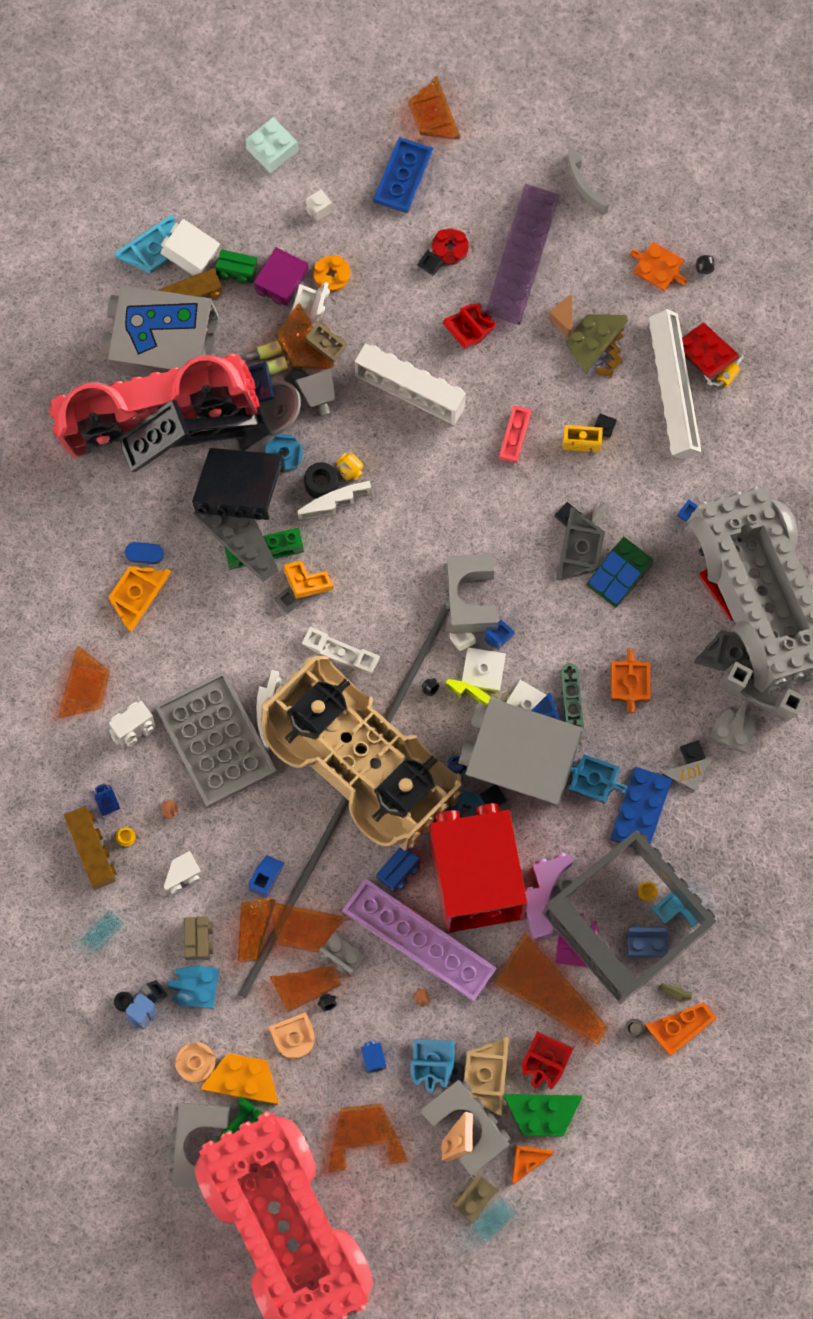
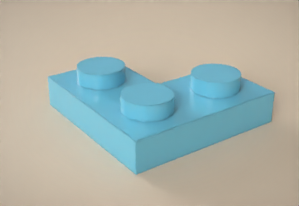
(670, 907)

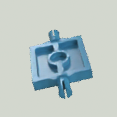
(595, 779)

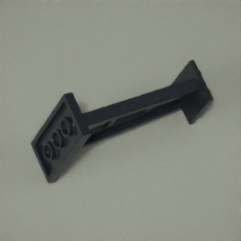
(169, 430)

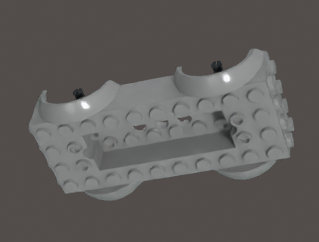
(760, 535)

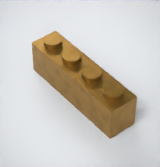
(200, 285)
(89, 847)

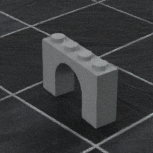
(464, 617)
(781, 704)
(191, 1117)
(492, 1139)

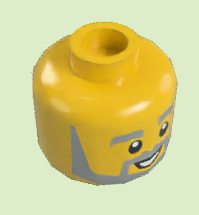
(349, 467)

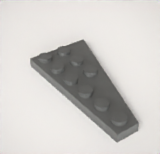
(243, 540)

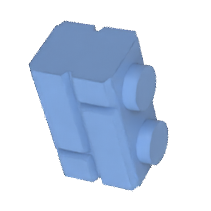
(141, 1012)

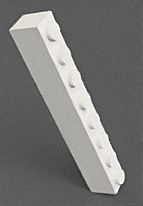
(674, 384)

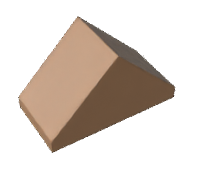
(562, 315)

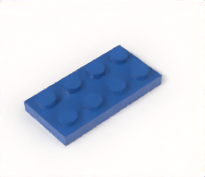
(403, 175)
(641, 805)

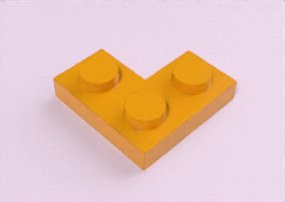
(305, 584)

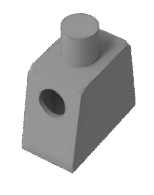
(317, 390)

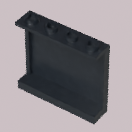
(237, 483)

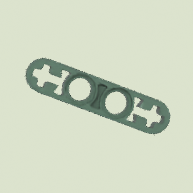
(572, 700)

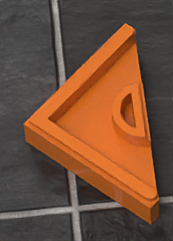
(527, 1160)

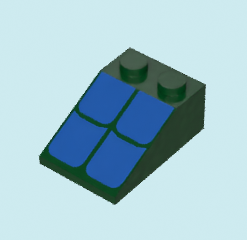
(620, 572)

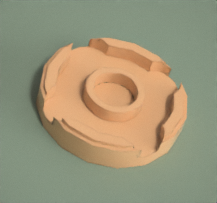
(201, 1062)

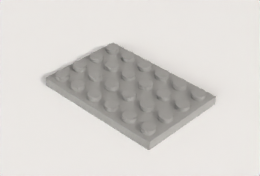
(215, 739)

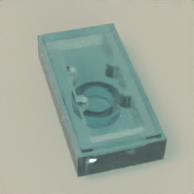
(102, 931)
(494, 1220)

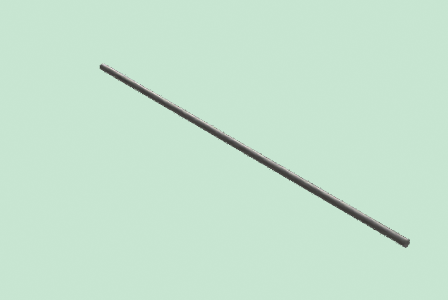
(343, 803)

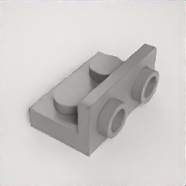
(342, 955)

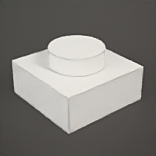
(462, 640)

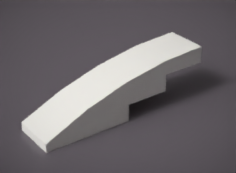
(327, 503)

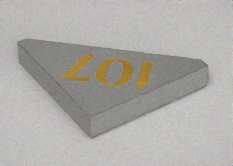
(689, 774)

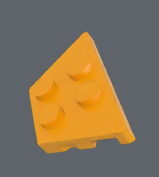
(136, 593)
(244, 1078)

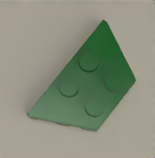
(542, 1113)

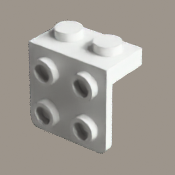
(311, 301)

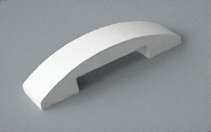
(340, 652)

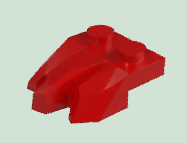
(469, 325)
(546, 1060)

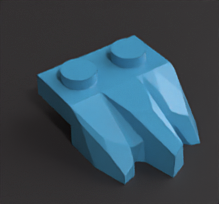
(195, 986)
(432, 1062)

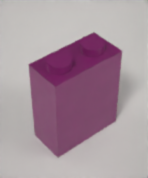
(280, 277)

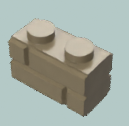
(197, 938)

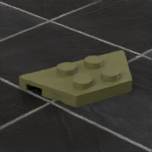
(593, 337)

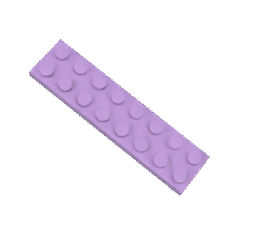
(419, 940)

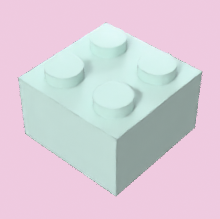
(271, 145)

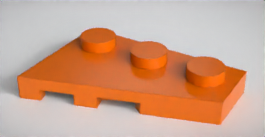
(678, 1029)

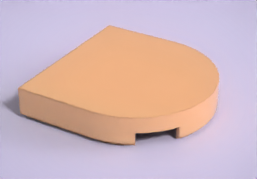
(293, 1036)

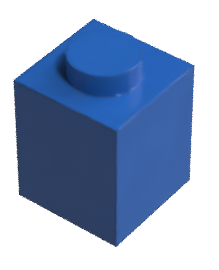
(373, 1057)

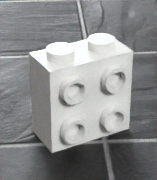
(131, 725)

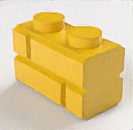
(582, 438)

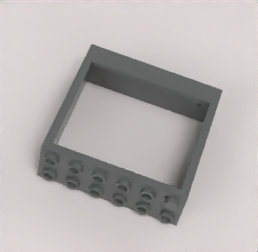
(591, 947)

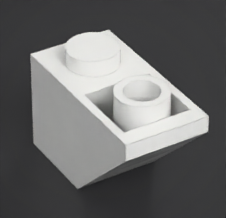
(182, 871)

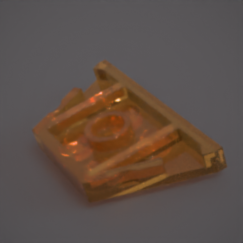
(433, 112)
(291, 339)
(85, 685)
(303, 927)

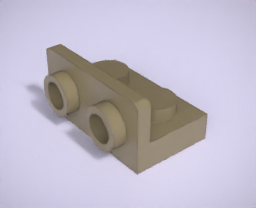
(326, 342)
(475, 1197)

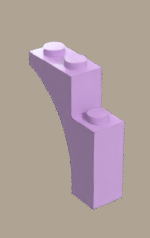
(545, 875)

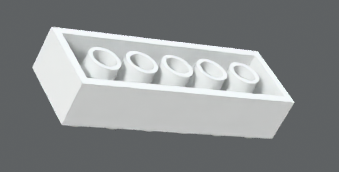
(410, 383)

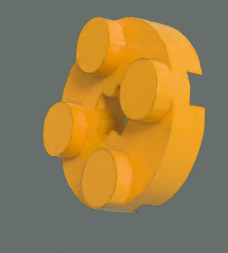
(336, 264)

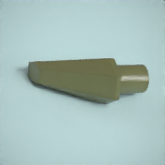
(676, 992)

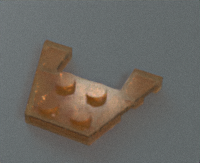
(364, 1127)

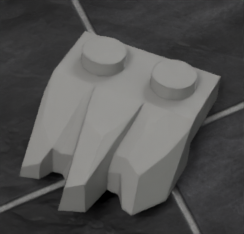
(734, 729)

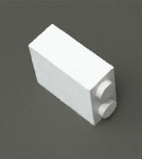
(189, 247)

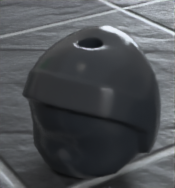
(705, 264)

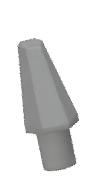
(597, 513)

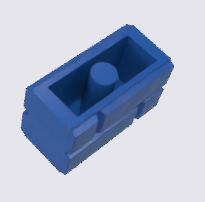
(398, 869)

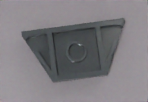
(580, 547)
(723, 652)

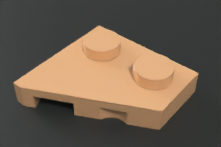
(459, 1139)

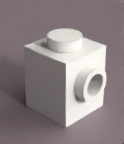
(318, 205)

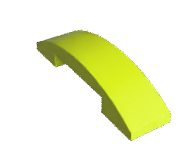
(461, 688)

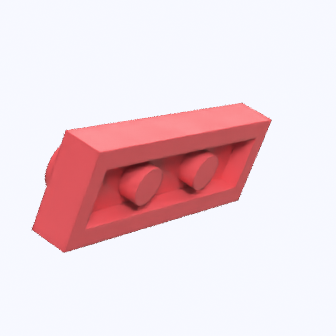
(515, 434)

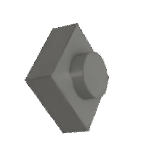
(287, 600)

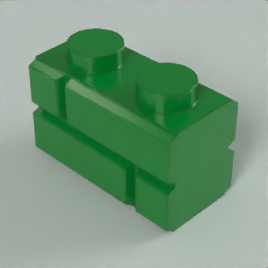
(236, 266)

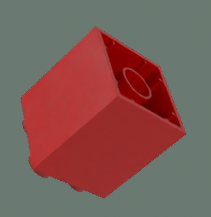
(477, 869)

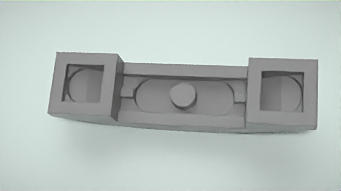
(595, 199)

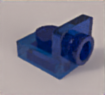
(105, 799)

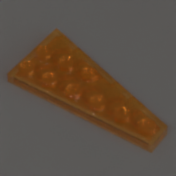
(541, 985)

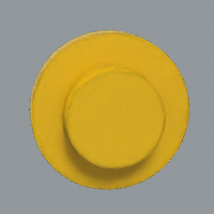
(125, 837)
(647, 891)

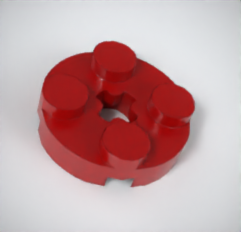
(452, 236)

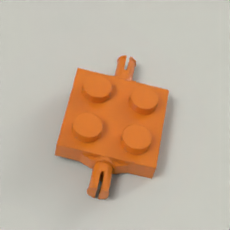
(658, 266)
(630, 681)

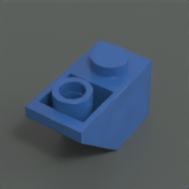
(265, 876)

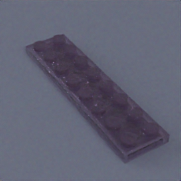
(522, 254)

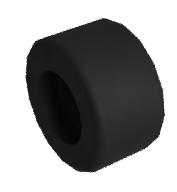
(320, 469)

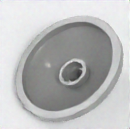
(282, 410)

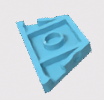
(146, 249)

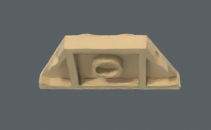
(486, 1073)

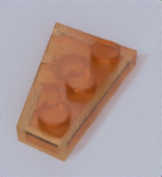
(253, 928)
(305, 986)

